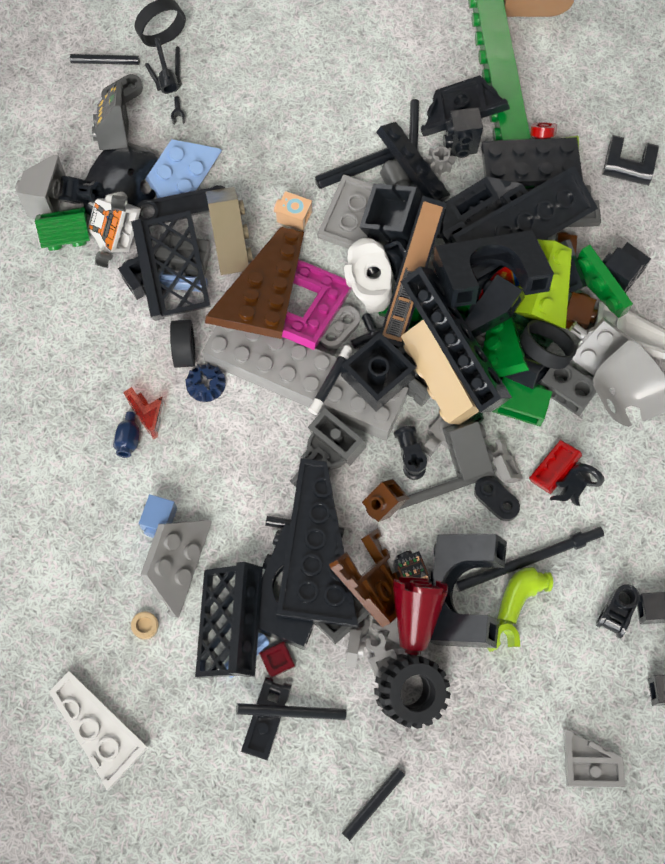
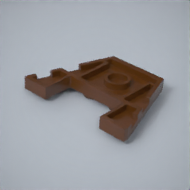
(375, 585)

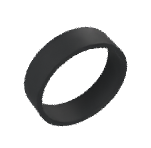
(152, 10)
(542, 355)

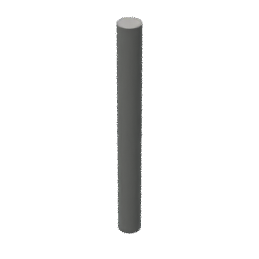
(442, 489)

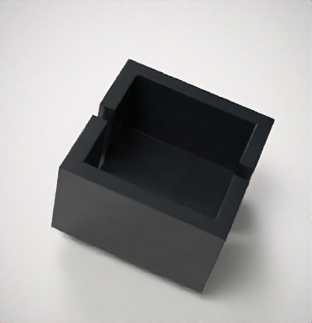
(391, 212)

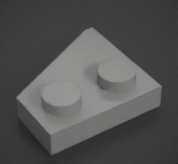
(590, 764)

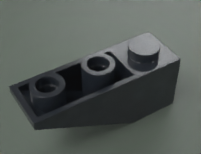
(495, 305)

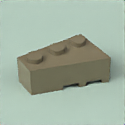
(228, 230)

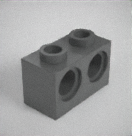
(565, 392)

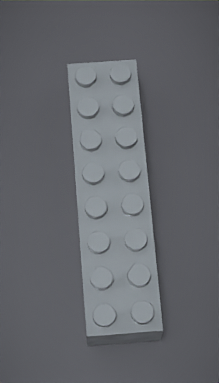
(297, 375)

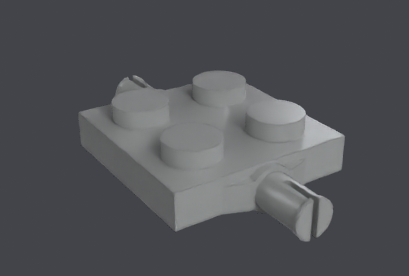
(597, 344)

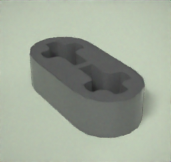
(129, 92)

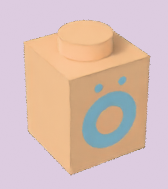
(293, 210)

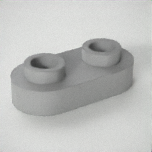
(340, 329)

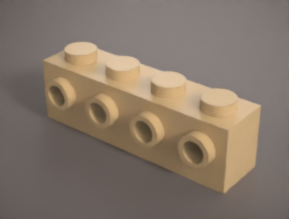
(439, 375)

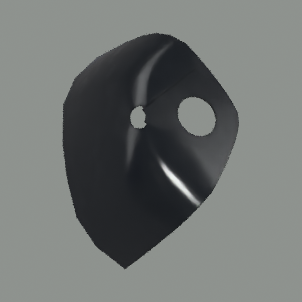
(112, 169)

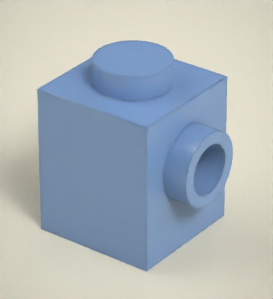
(156, 512)

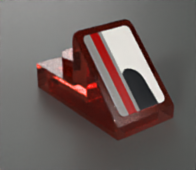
(148, 414)

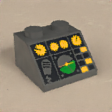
(111, 120)

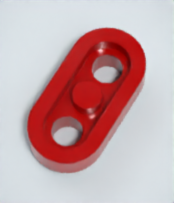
(543, 130)

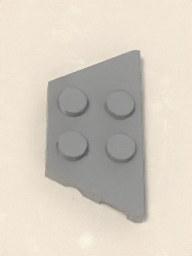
(174, 561)

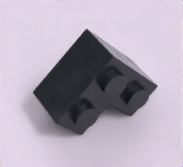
(626, 265)

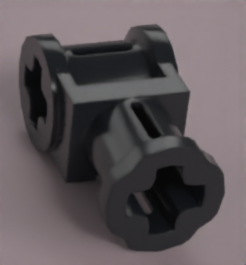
(80, 191)
(411, 452)

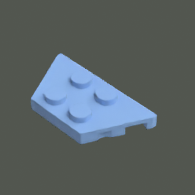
(181, 168)

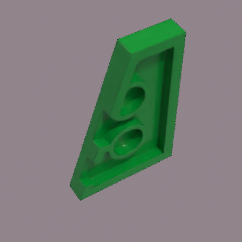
(602, 282)
(504, 349)

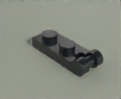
(263, 729)

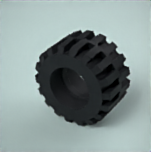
(432, 696)

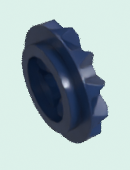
(200, 392)

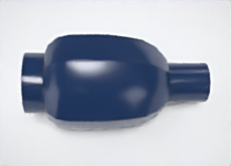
(126, 436)

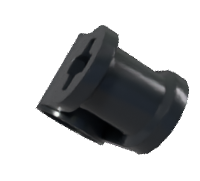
(617, 615)

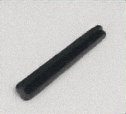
(353, 168)

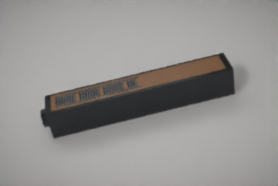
(416, 255)

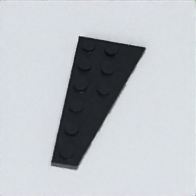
(308, 583)

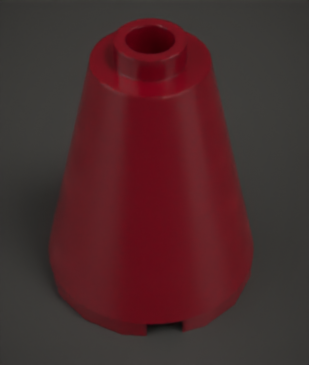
(417, 611)

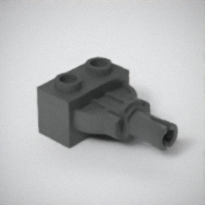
(331, 442)

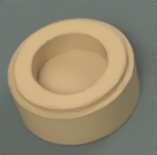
(144, 625)

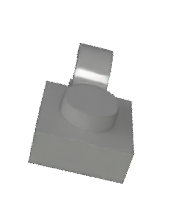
(437, 436)
(505, 464)
(355, 646)

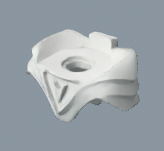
(372, 292)

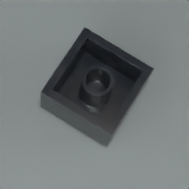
(378, 371)

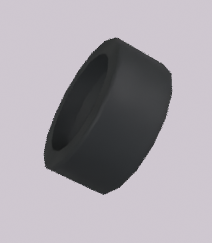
(182, 343)

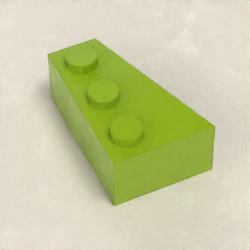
(551, 305)

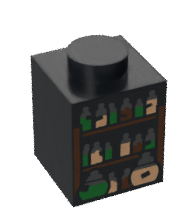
(410, 565)

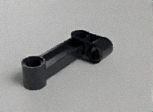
(191, 201)

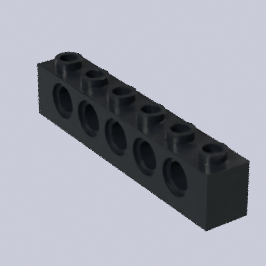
(456, 340)

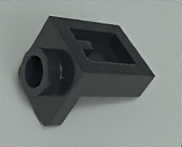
(130, 274)

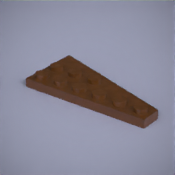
(263, 290)

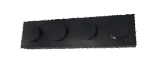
(412, 162)

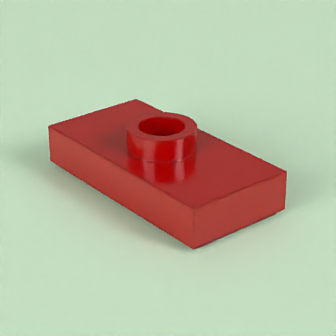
(555, 466)

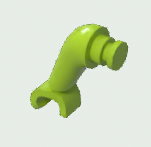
(519, 588)

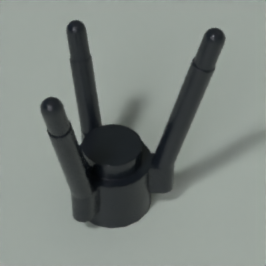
(167, 80)

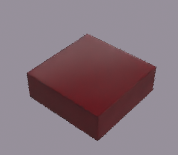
(277, 660)

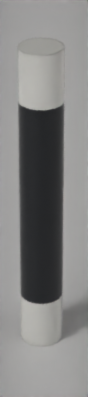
(330, 380)

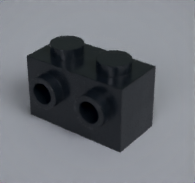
(463, 132)

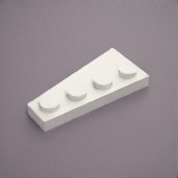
(104, 737)

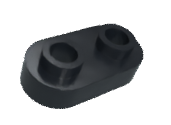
(494, 500)

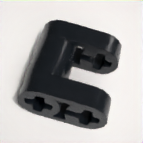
(630, 169)

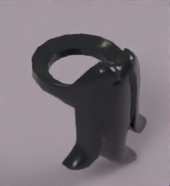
(576, 481)

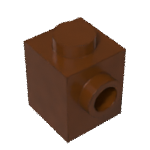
(580, 310)
(385, 500)

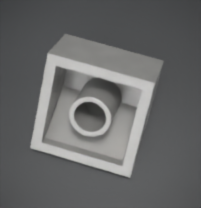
(41, 187)

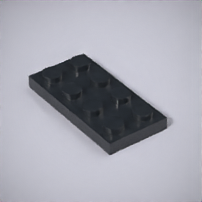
(530, 159)

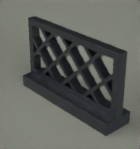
(149, 267)
(243, 621)

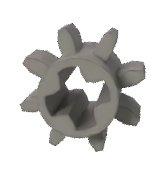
(440, 159)

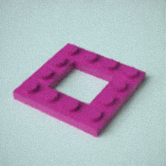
(331, 295)

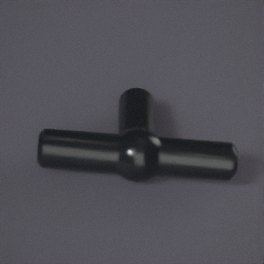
(372, 331)

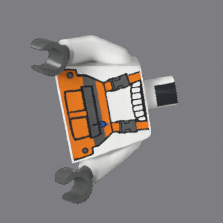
(111, 225)

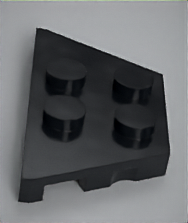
(460, 96)

